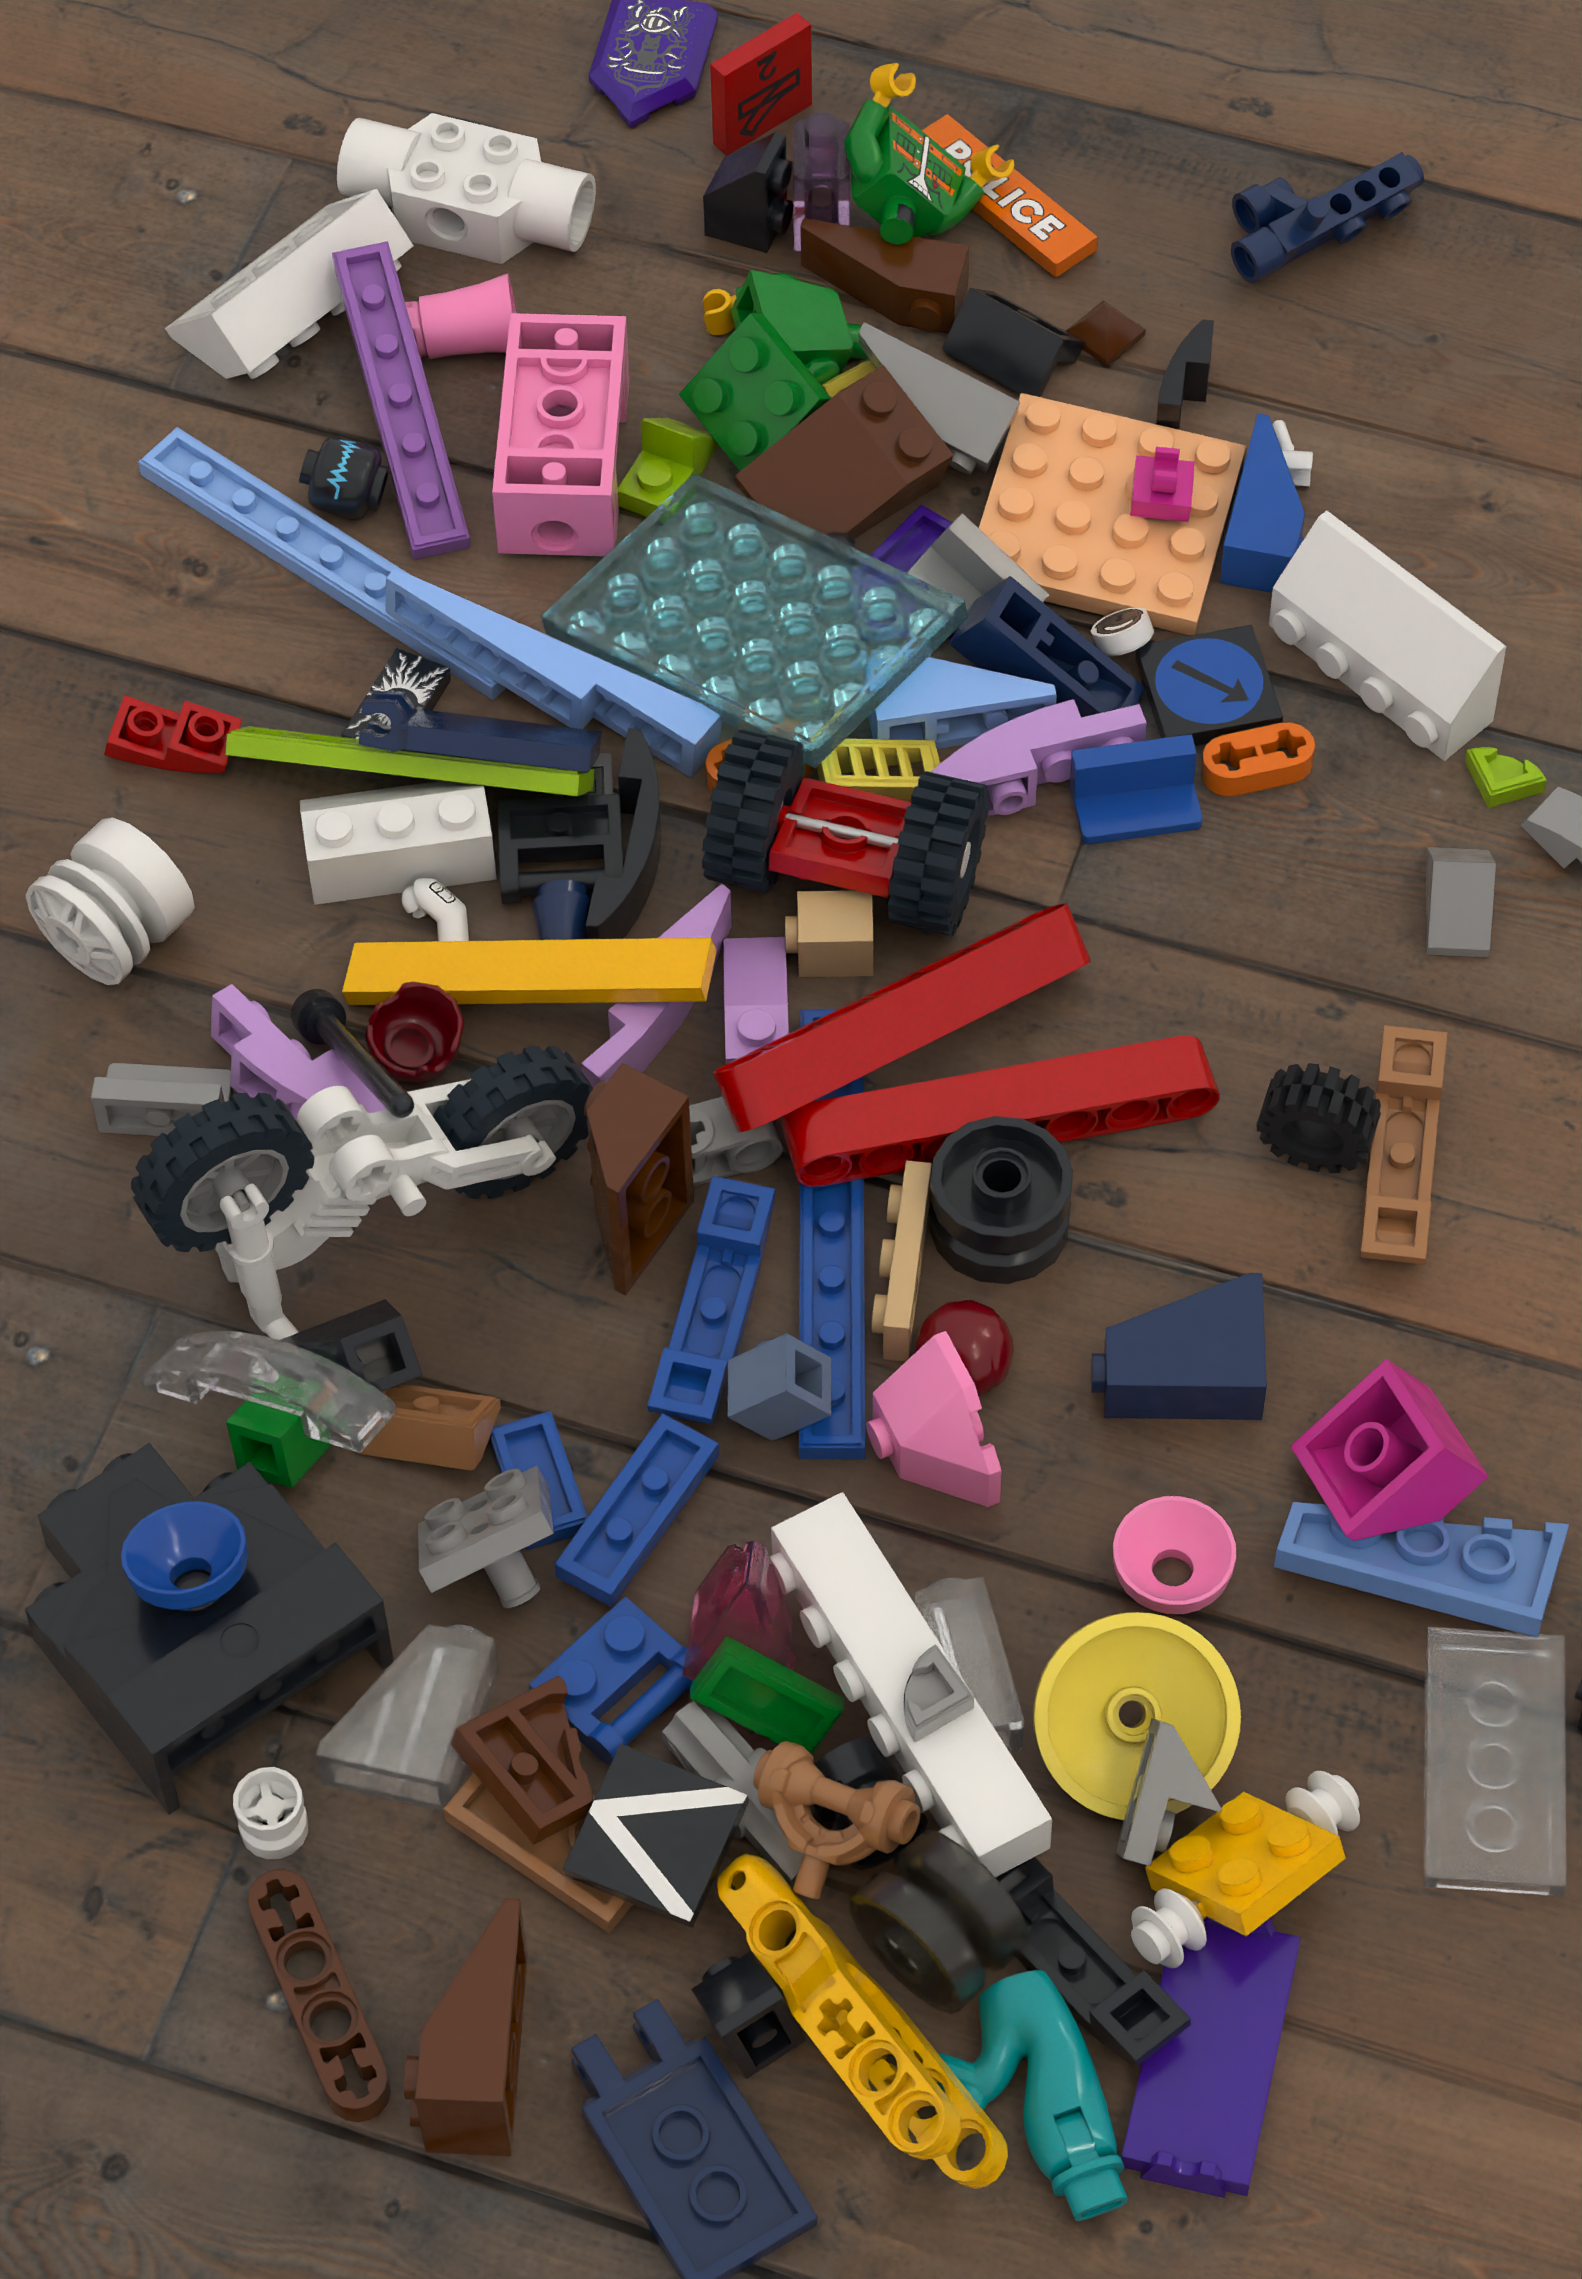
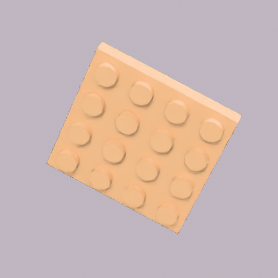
(1067, 506)

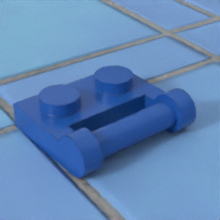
(607, 1666)

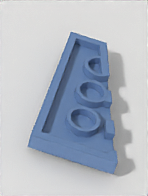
(1455, 1569)

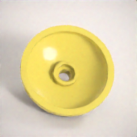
(1120, 1660)

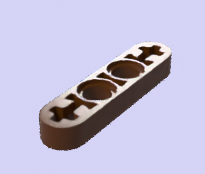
(314, 1995)

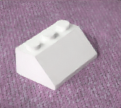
(395, 835)

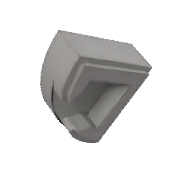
(934, 1695)

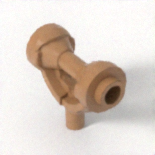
(880, 1814)

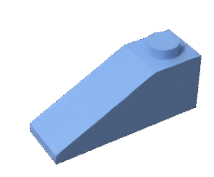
(955, 703)

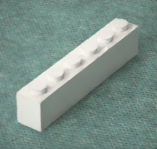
(876, 1637)

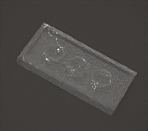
(1495, 1762)

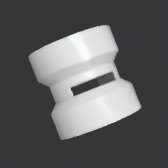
(267, 1797)

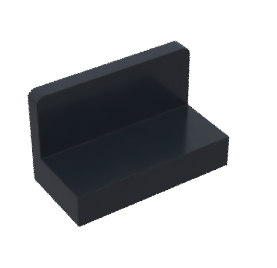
(1009, 342)

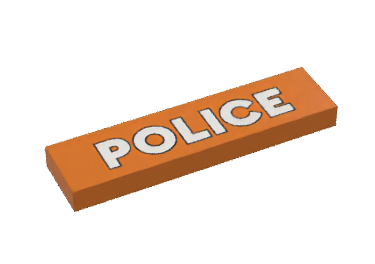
(1019, 207)

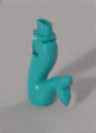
(1063, 2097)

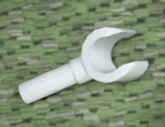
(1298, 462)

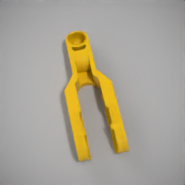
(859, 2025)

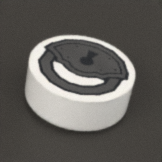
(1122, 631)

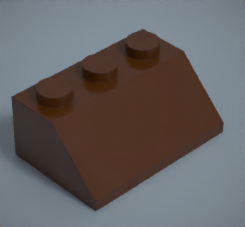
(638, 1168)

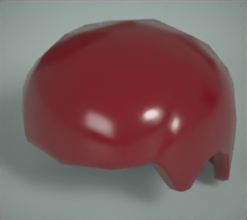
(415, 1032)
(978, 1337)

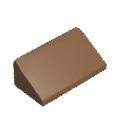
(436, 1427)

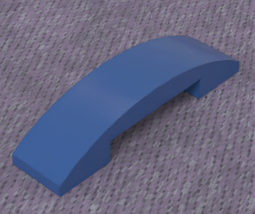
(715, 1301)

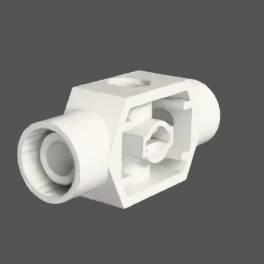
(467, 186)

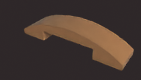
(1403, 1145)

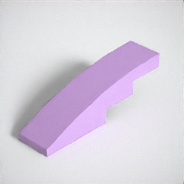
(644, 1028)

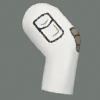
(446, 909)

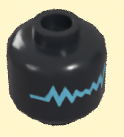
(344, 477)

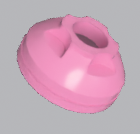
(1179, 1530)

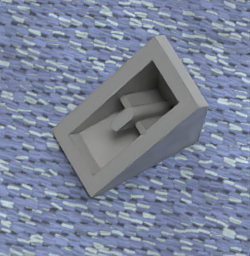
(1459, 901)

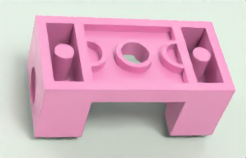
(554, 472)

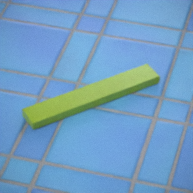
(349, 754)

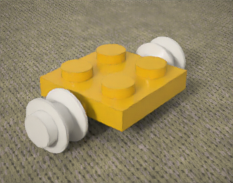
(1243, 1866)

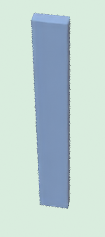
(291, 538)

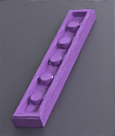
(401, 400)

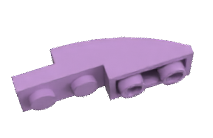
(1037, 751)
(271, 1062)

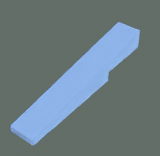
(556, 675)

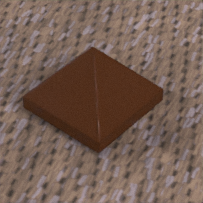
(1106, 332)

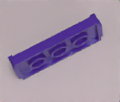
(1209, 2086)

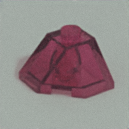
(740, 1602)

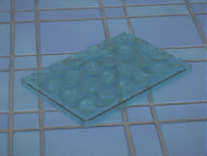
(756, 617)

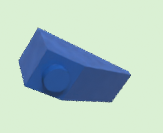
(1265, 516)

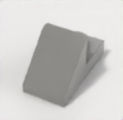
(1163, 1773)

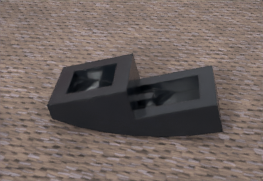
(1186, 375)

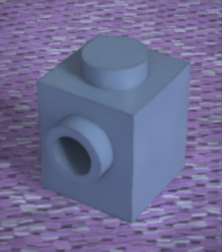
(779, 1387)

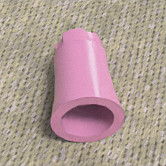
(463, 319)

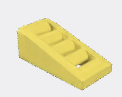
(866, 754)

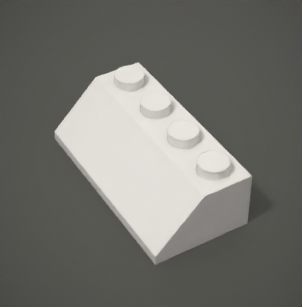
(285, 289)
(1388, 637)

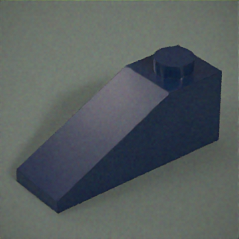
(1024, 638)

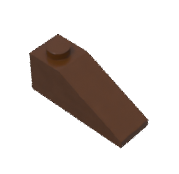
(907, 283)

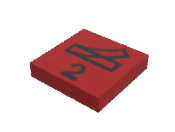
(761, 84)

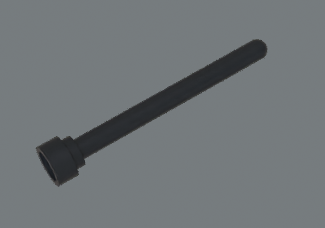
(322, 1021)

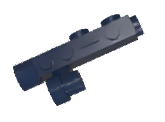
(1287, 226)

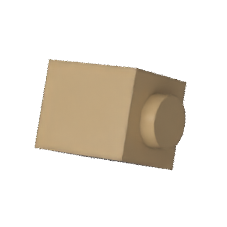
(832, 933)

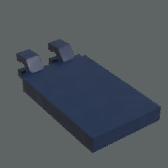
(476, 735)
(690, 2152)

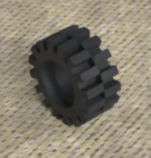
(1319, 1118)

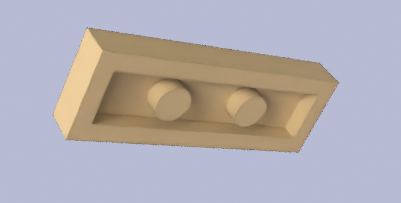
(902, 1261)

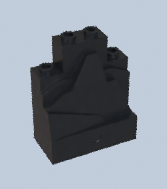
(192, 1679)

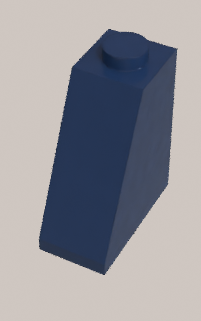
(1188, 1358)

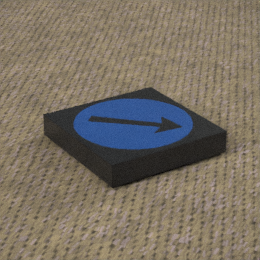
(1208, 684)

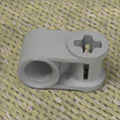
(722, 1150)

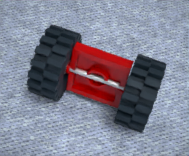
(844, 836)

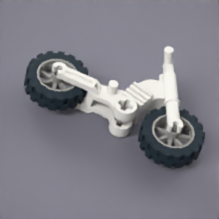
(278, 1188)

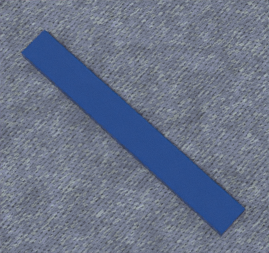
(834, 1300)

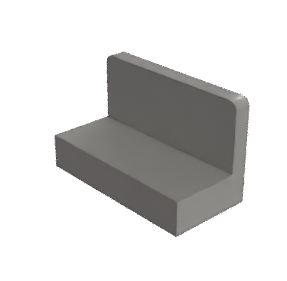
(969, 564)
(153, 1097)

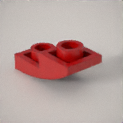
(171, 740)

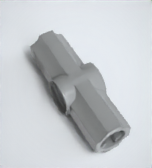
(716, 1751)

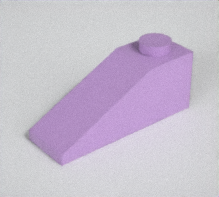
(754, 993)

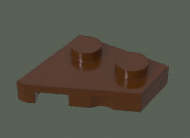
(530, 1760)

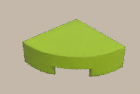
(1502, 777)

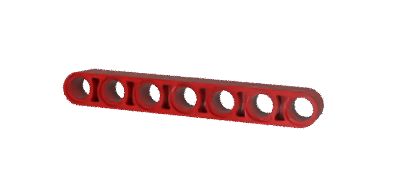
(901, 1017)
(1065, 1095)

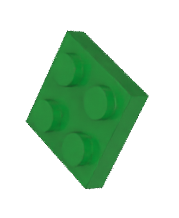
(752, 391)

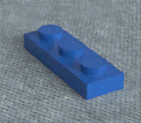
(637, 1510)

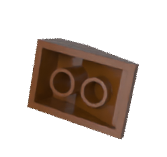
(850, 460)
(470, 2047)

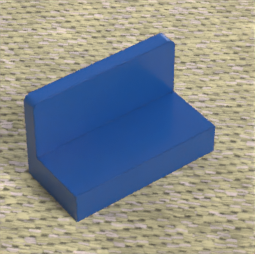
(1135, 789)

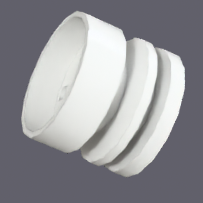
(110, 901)

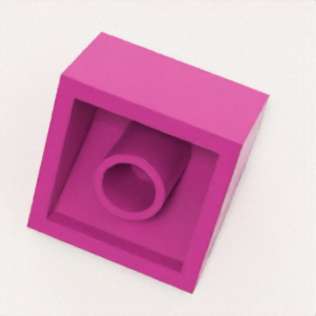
(1388, 1456)

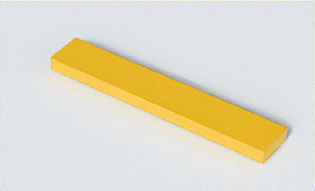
(536, 970)

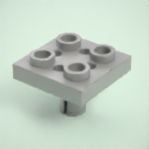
(488, 1535)

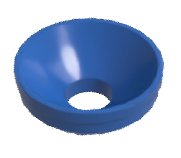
(184, 1540)

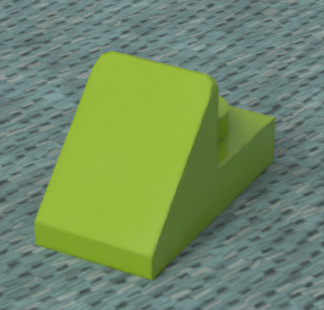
(667, 460)

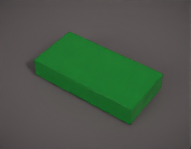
(766, 1696)

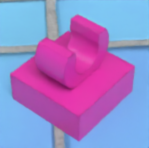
(1162, 486)

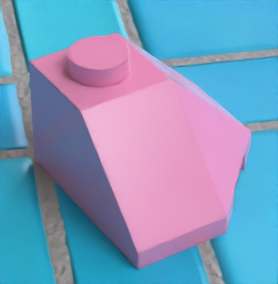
(932, 1426)

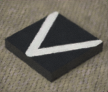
(656, 1835)

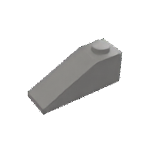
(958, 407)

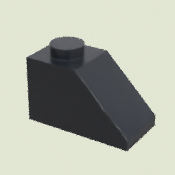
(748, 2012)

